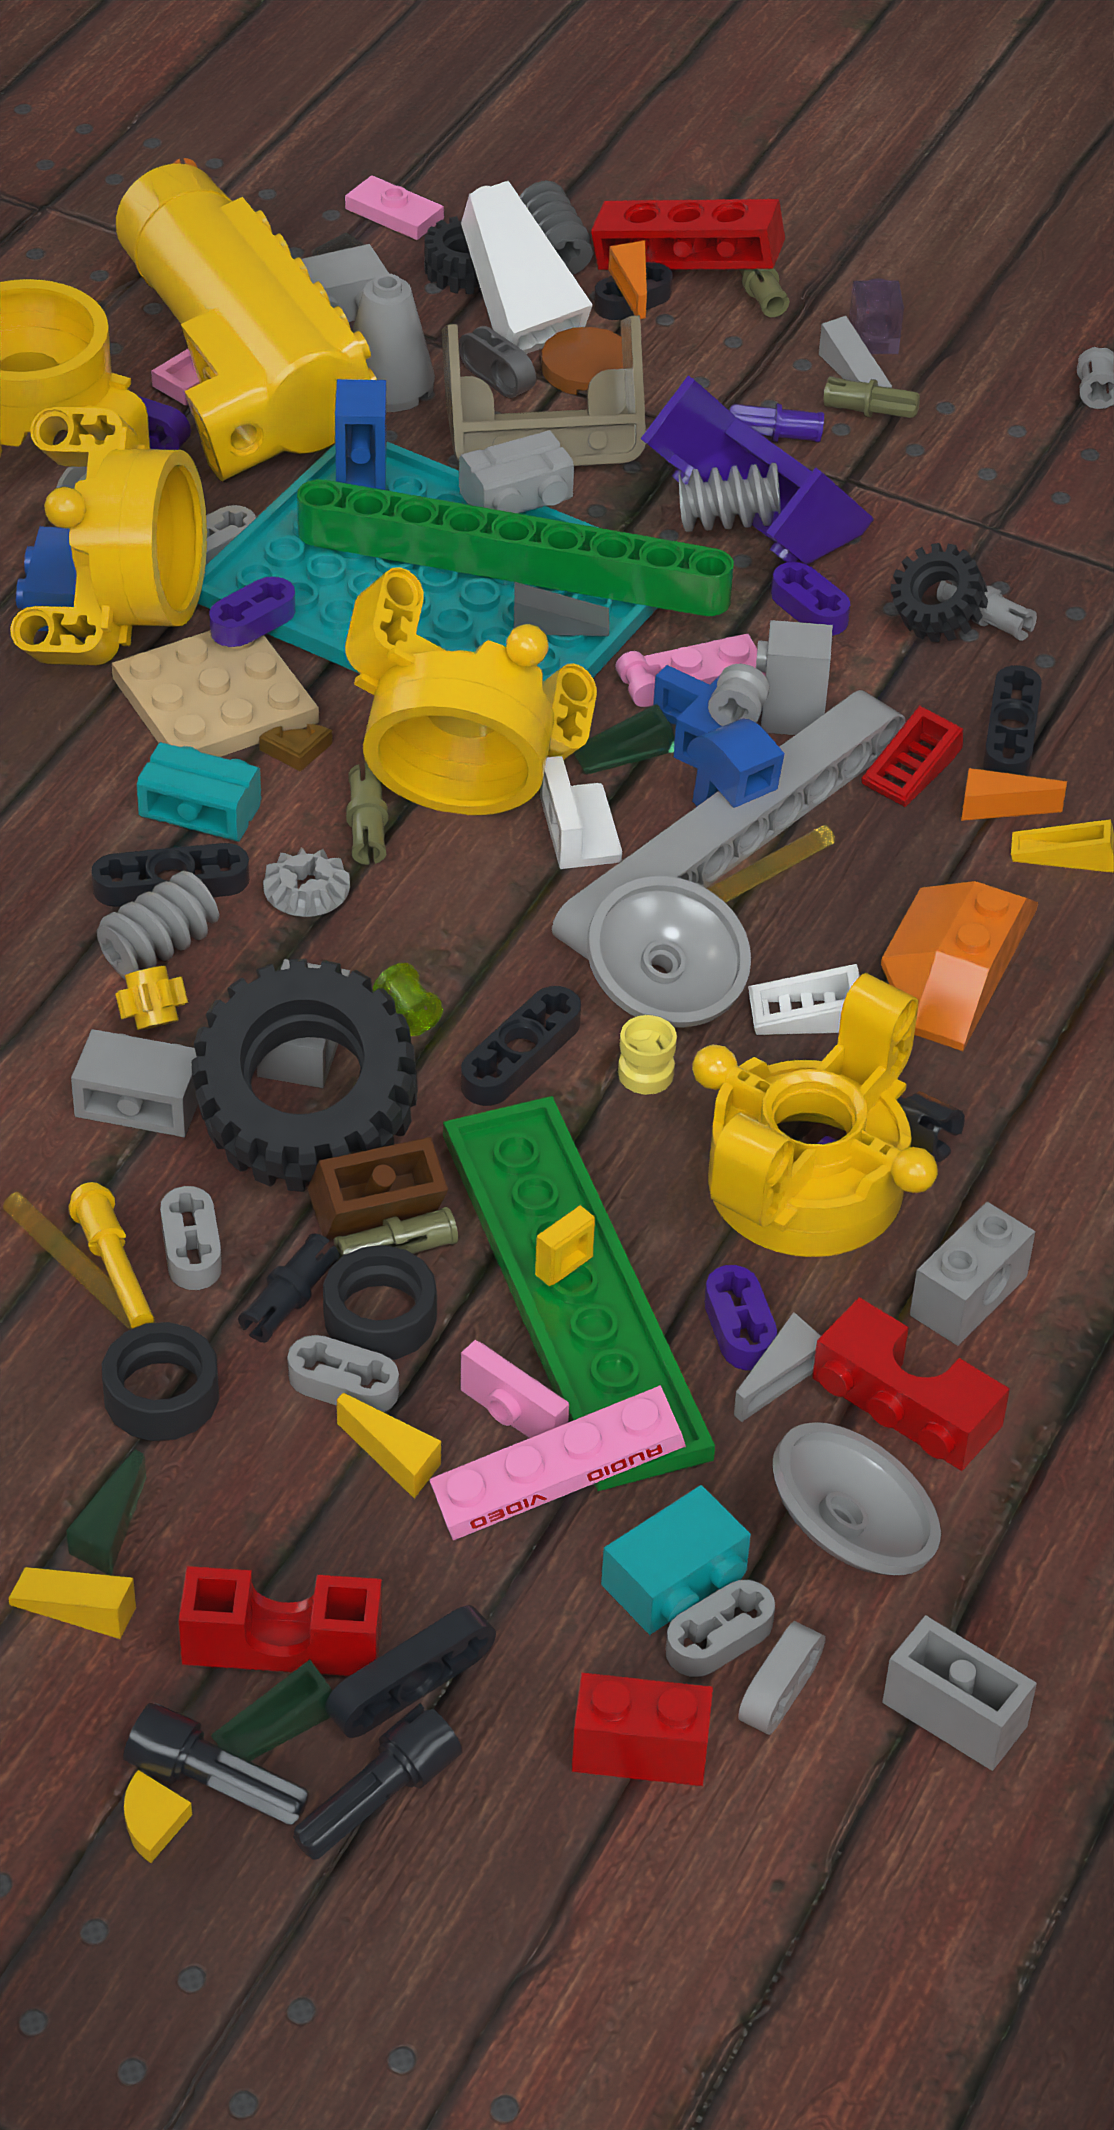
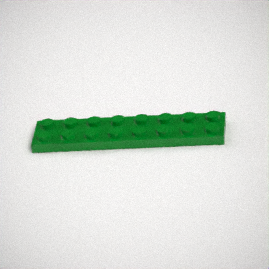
(595, 1322)

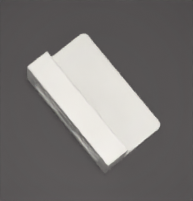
(578, 819)

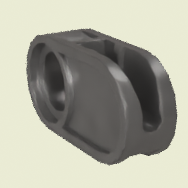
(497, 361)

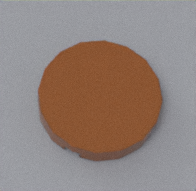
(578, 355)

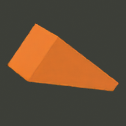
(628, 270)
(1008, 795)

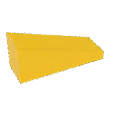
(1068, 846)
(397, 1447)
(77, 1598)

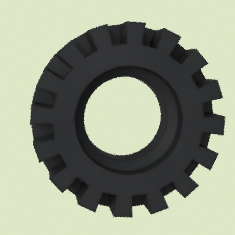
(449, 258)
(932, 569)

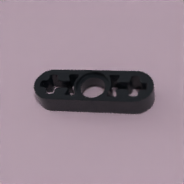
(1024, 710)
(131, 865)
(517, 1066)
(410, 1671)

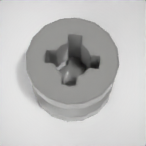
(738, 694)

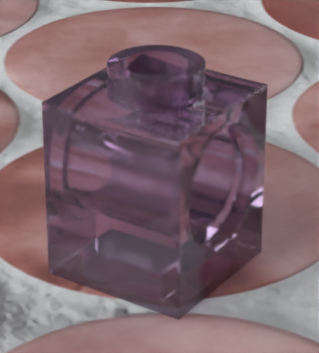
(882, 330)

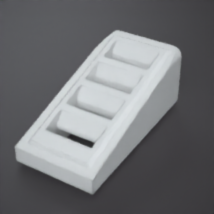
(824, 986)

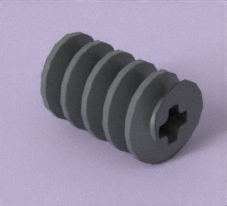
(559, 223)

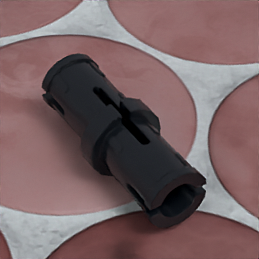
(288, 1287)

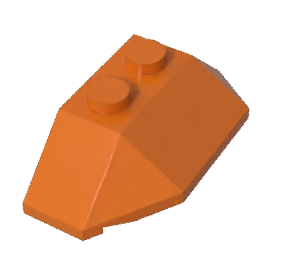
(955, 954)

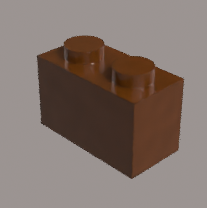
(376, 1184)

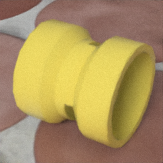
(647, 1054)

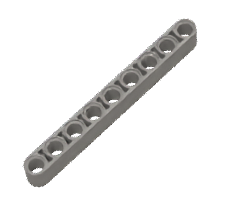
(720, 837)

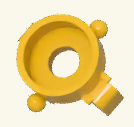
(57, 357)
(131, 536)
(460, 724)
(833, 1193)

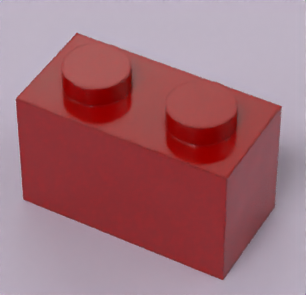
(641, 1729)

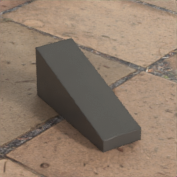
(558, 613)

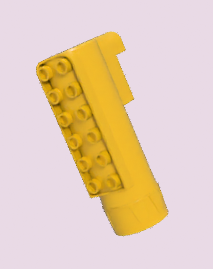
(250, 317)

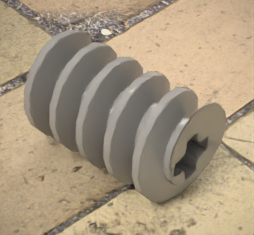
(729, 498)
(157, 923)

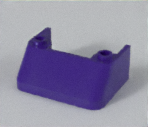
(704, 434)

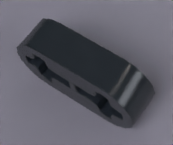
(612, 305)

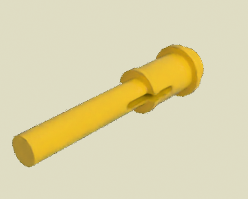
(93, 1209)

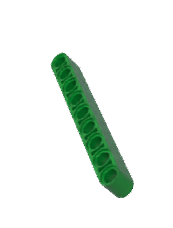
(515, 547)

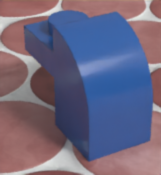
(684, 704)
(737, 762)

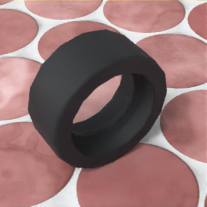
(381, 1267)
(164, 1417)

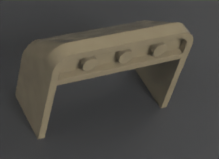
(593, 436)

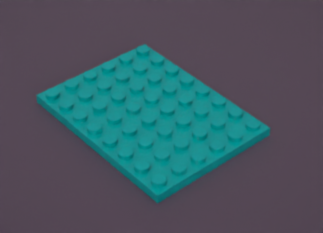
(457, 607)

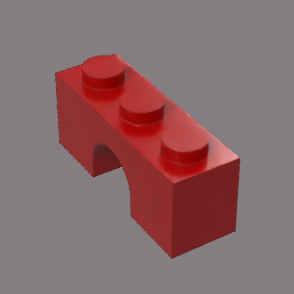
(943, 1414)
(237, 1627)

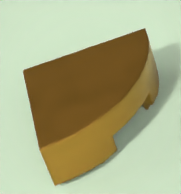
(296, 746)

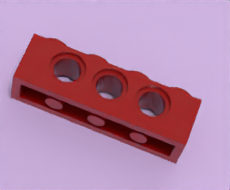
(693, 232)

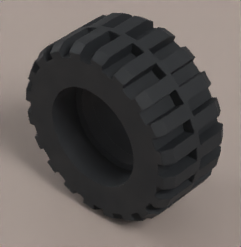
(290, 1007)

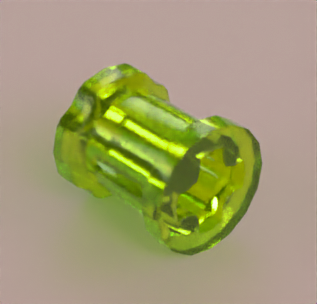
(410, 997)

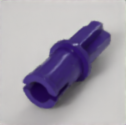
(781, 422)

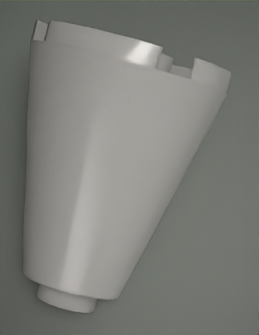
(396, 341)

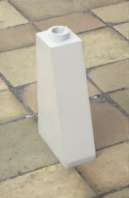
(519, 271)

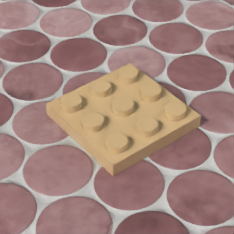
(214, 693)

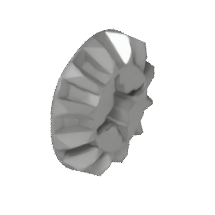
(316, 895)

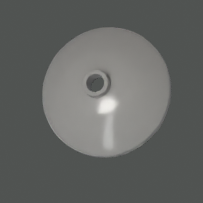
(674, 927)
(855, 1499)

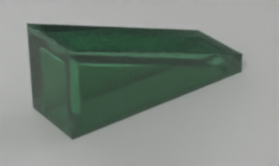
(632, 740)
(103, 1524)
(277, 1715)

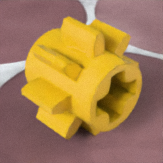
(151, 997)

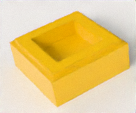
(565, 1246)

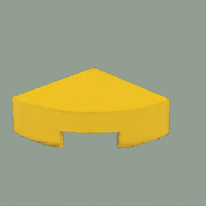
(153, 1815)

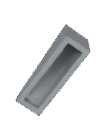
(848, 354)
(780, 1368)

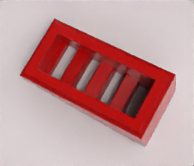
(920, 726)

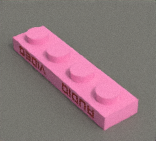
(557, 1462)

